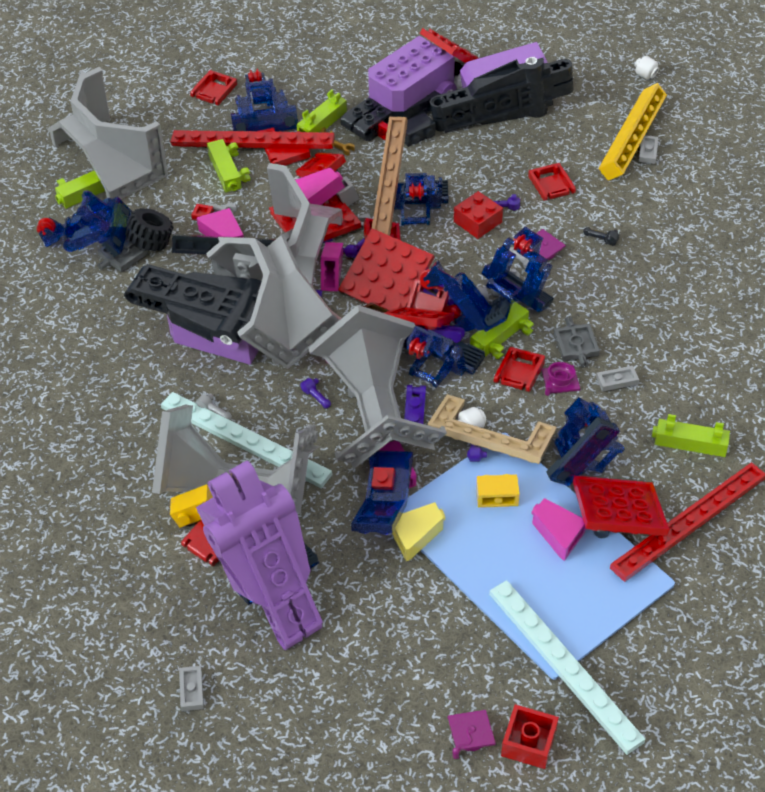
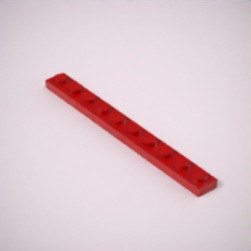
(255, 139)
(688, 522)

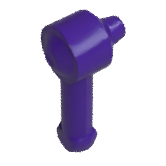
(512, 203)
(352, 250)
(309, 387)
(475, 453)

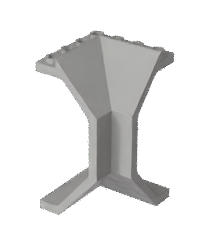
(120, 154)
(308, 229)
(287, 308)
(366, 356)
(189, 462)

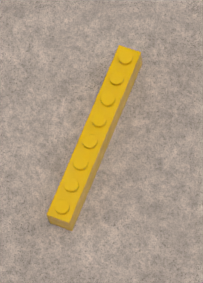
(632, 132)

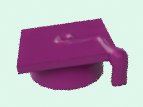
(549, 245)
(560, 378)
(470, 731)

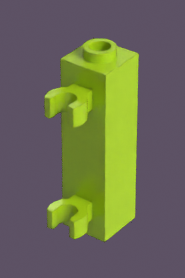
(324, 114)
(224, 165)
(71, 192)
(492, 339)
(691, 437)

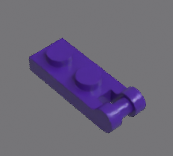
(452, 332)
(415, 405)

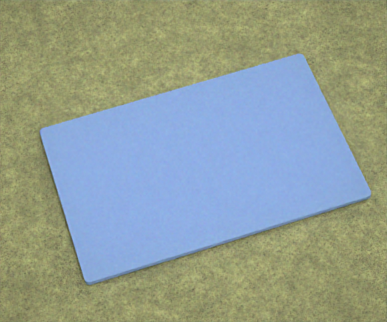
(488, 545)

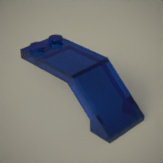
(385, 507)

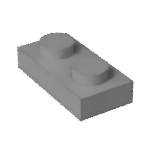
(648, 149)
(617, 378)
(191, 688)

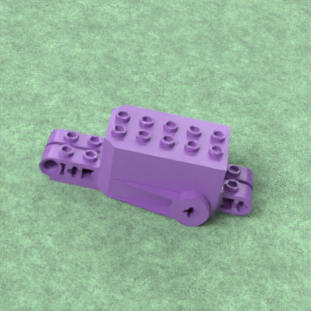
(262, 549)

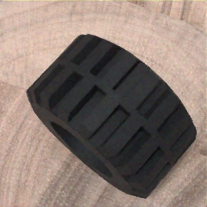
(149, 229)

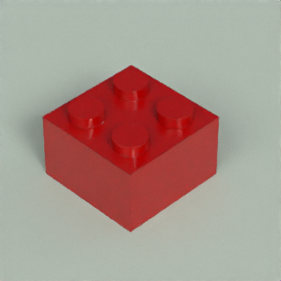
(478, 214)
(529, 736)

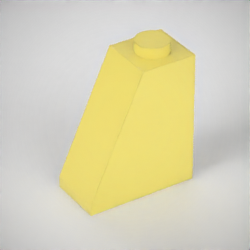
(417, 529)

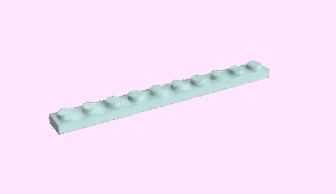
(246, 438)
(567, 668)

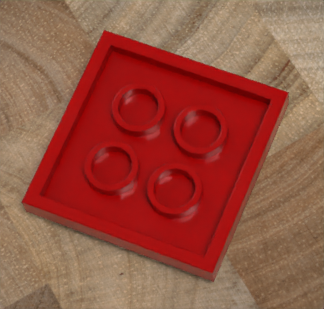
(427, 318)

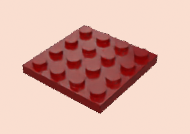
(450, 47)
(349, 223)
(385, 271)
(620, 506)

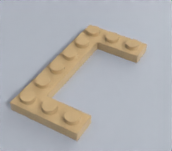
(530, 450)

